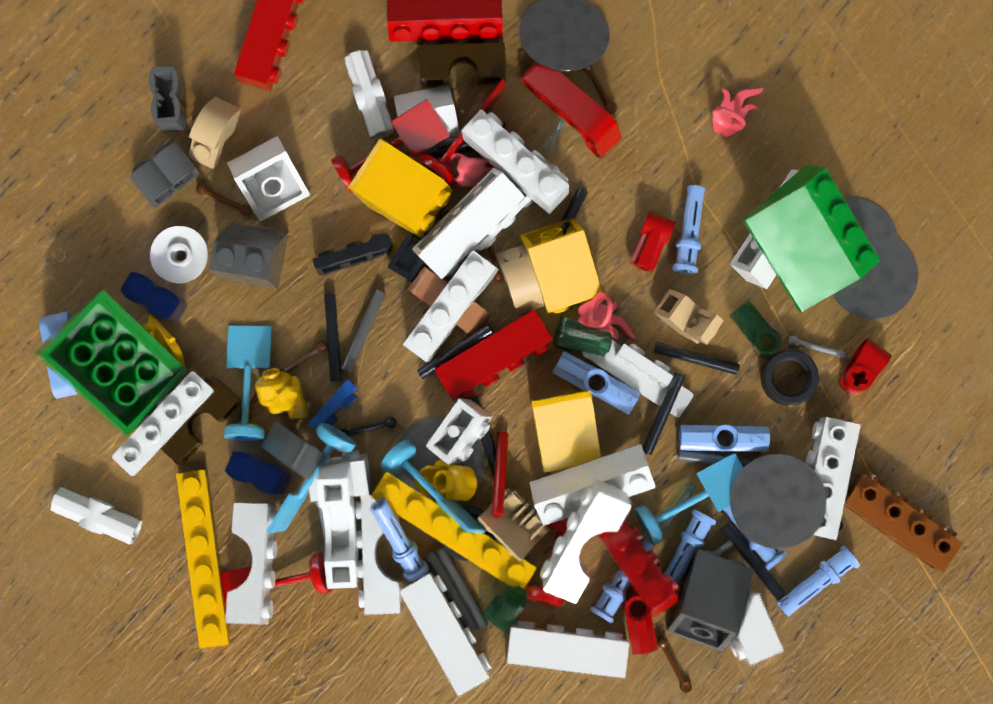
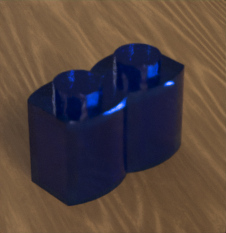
(156, 299)
(252, 469)

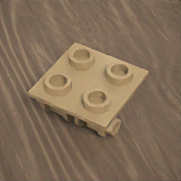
(514, 528)

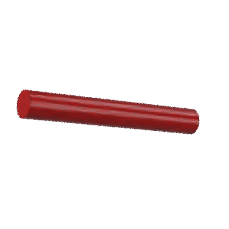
(500, 474)

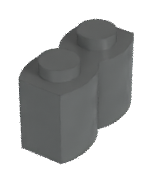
(168, 97)
(163, 174)

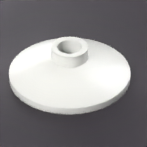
(165, 251)

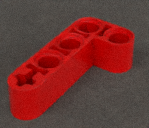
(574, 106)

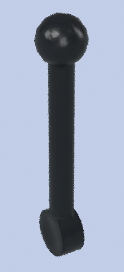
(390, 423)

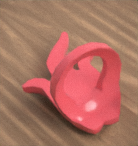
(729, 116)
(470, 170)
(600, 316)

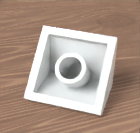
(440, 100)

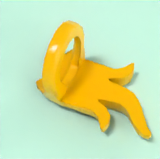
(164, 337)

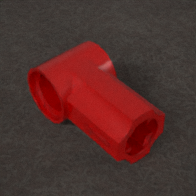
(653, 237)
(640, 628)

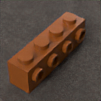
(901, 522)

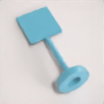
(247, 349)
(400, 458)
(718, 485)
(293, 502)

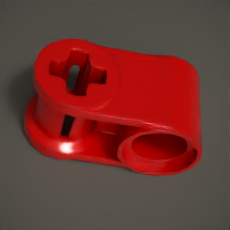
(867, 364)

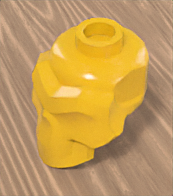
(281, 394)
(450, 480)

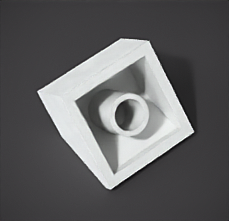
(268, 178)
(756, 633)

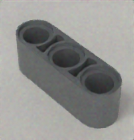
(293, 450)

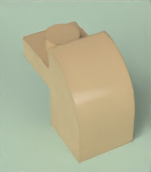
(211, 129)
(520, 279)
(687, 317)

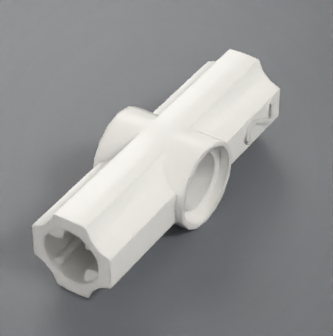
(369, 94)
(96, 515)

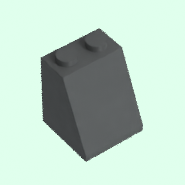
(249, 255)
(711, 600)

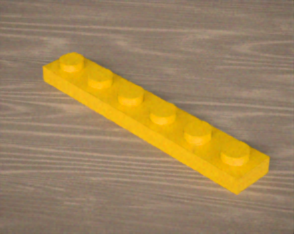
(439, 524)
(203, 558)

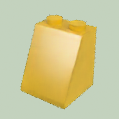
(400, 189)
(562, 265)
(565, 431)

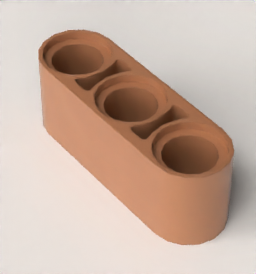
(429, 286)

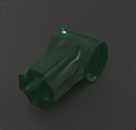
(754, 326)
(574, 336)
(506, 608)

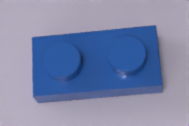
(343, 397)

